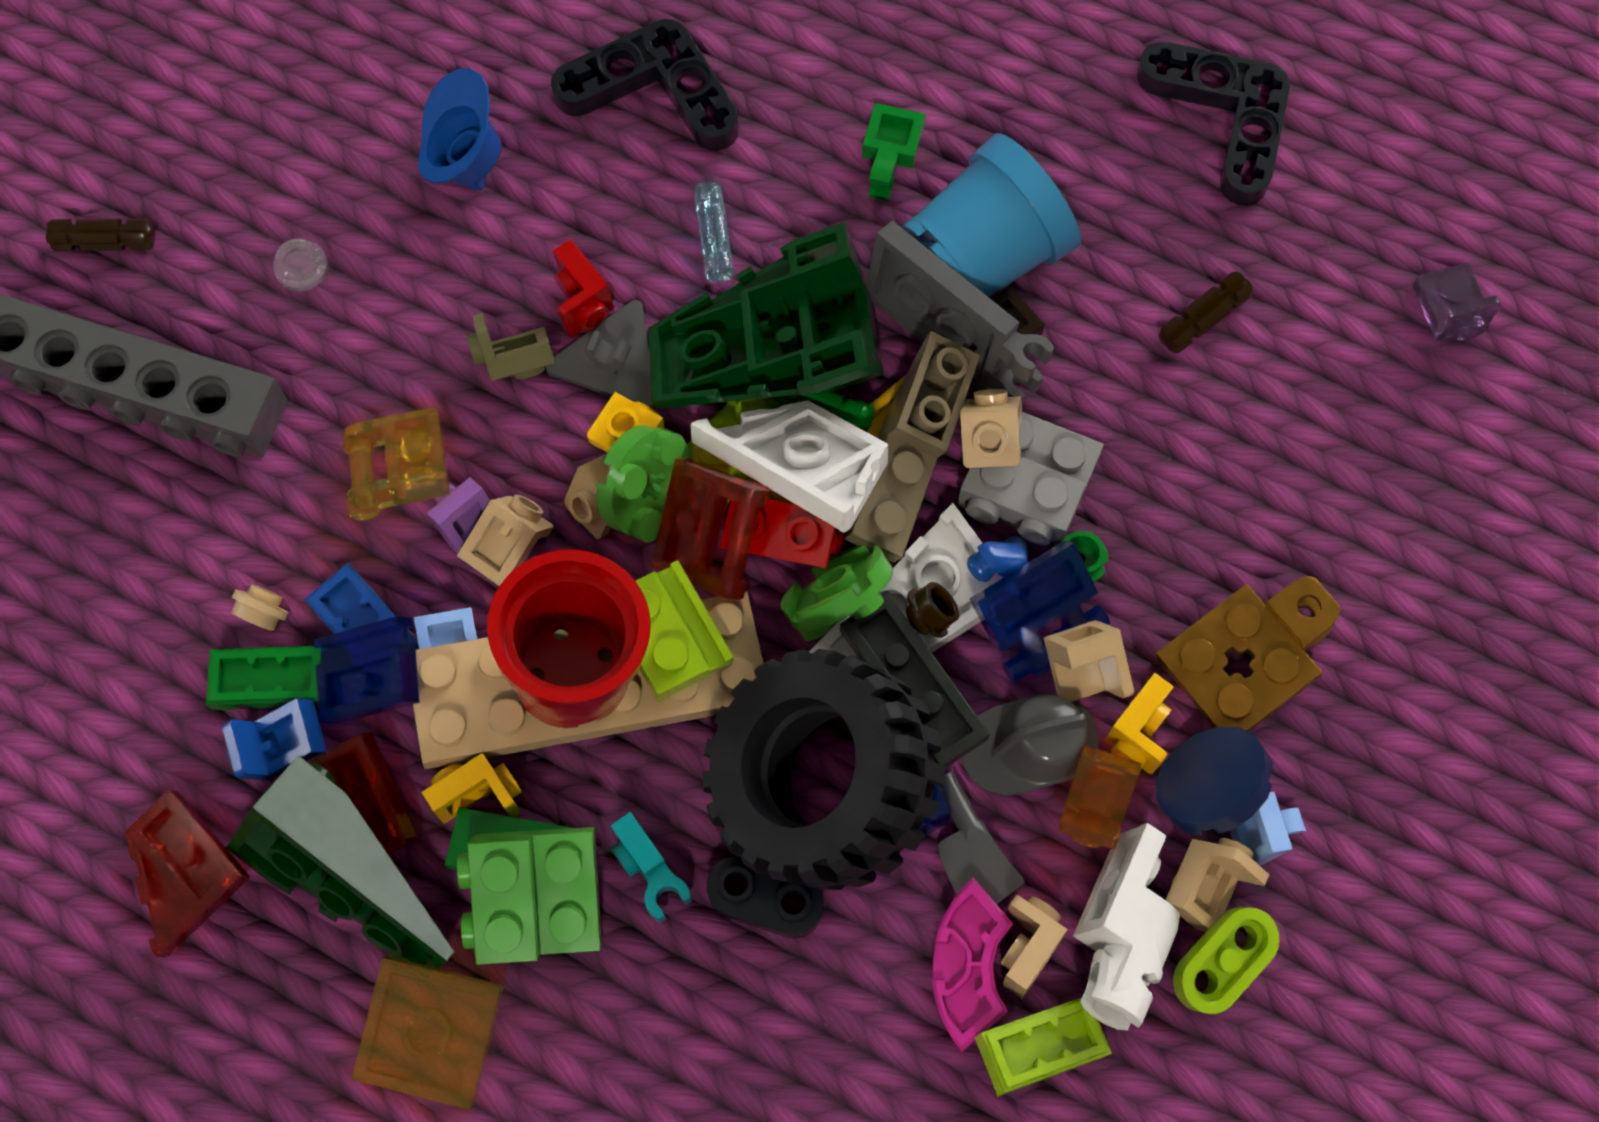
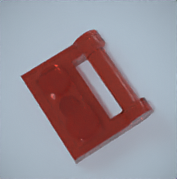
(694, 522)

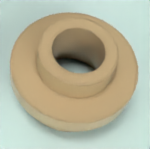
(259, 607)

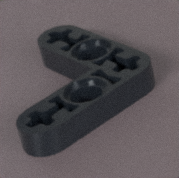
(652, 65)
(1238, 96)

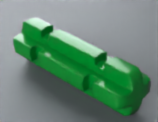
(855, 412)

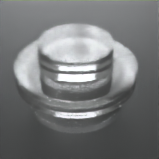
(300, 265)

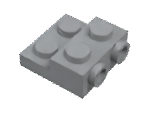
(1042, 490)

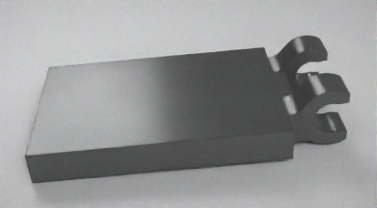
(931, 296)

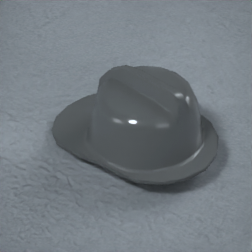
(1030, 744)

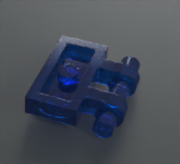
(1030, 600)

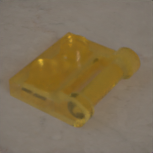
(413, 461)

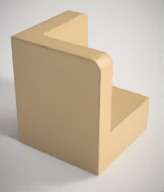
(1089, 661)

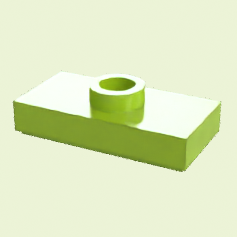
(1041, 1046)

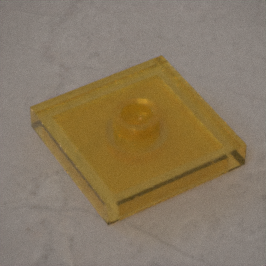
(427, 1032)

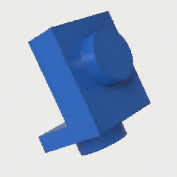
(272, 743)

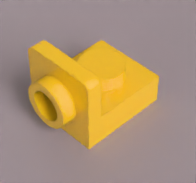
(1143, 715)

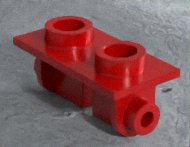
(789, 534)

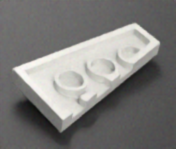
(935, 558)

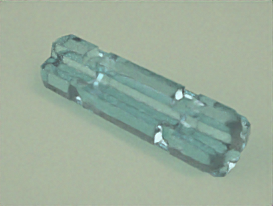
(713, 231)

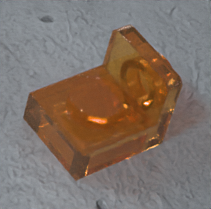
(1098, 798)

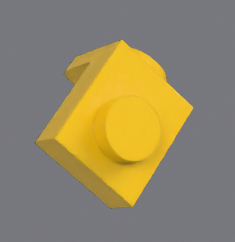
(618, 417)
(469, 784)

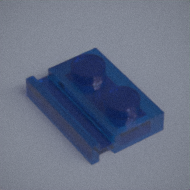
(366, 671)

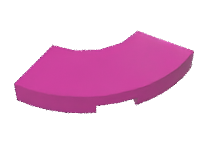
(965, 964)

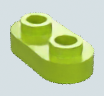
(1226, 965)

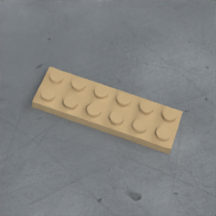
(474, 710)

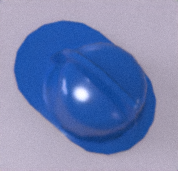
(457, 132)

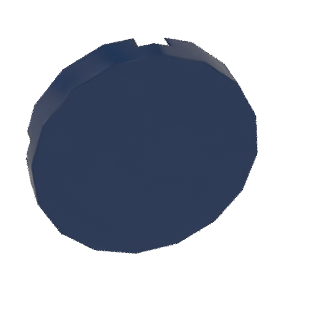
(1214, 780)

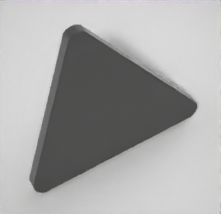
(610, 357)

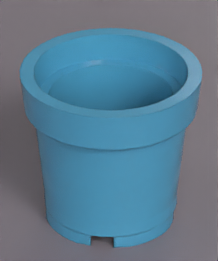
(997, 218)

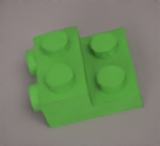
(530, 894)

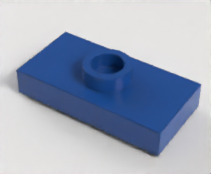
(349, 602)

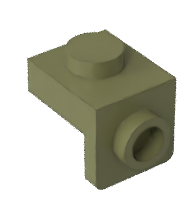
(516, 355)

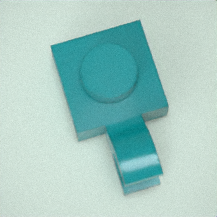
(638, 854)

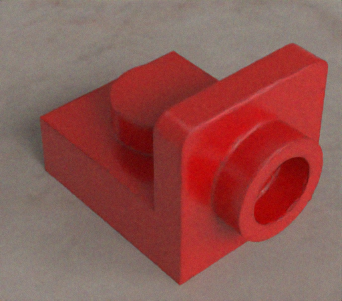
(584, 287)

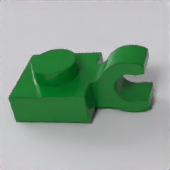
(891, 141)

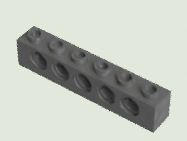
(242, 425)

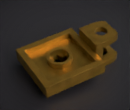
(1272, 636)

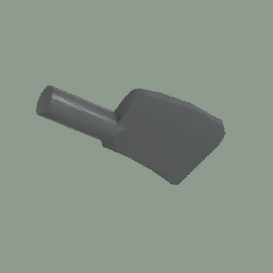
(972, 849)

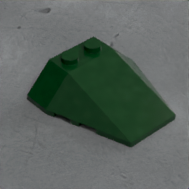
(775, 334)

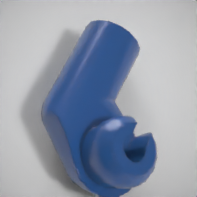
(998, 558)

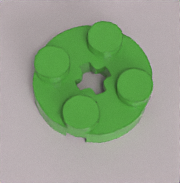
(625, 499)
(844, 588)

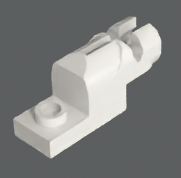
(1127, 930)

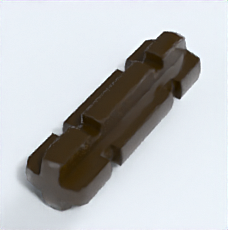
(100, 234)
(1205, 312)

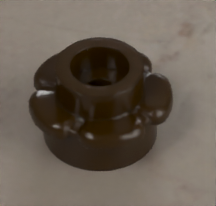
(931, 610)

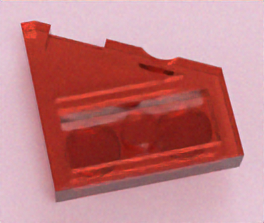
(180, 870)

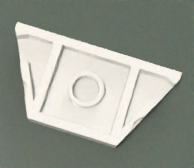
(802, 456)

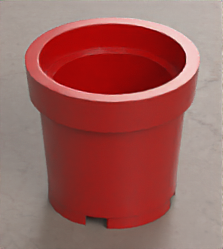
(600, 613)

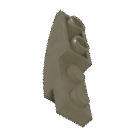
(916, 435)

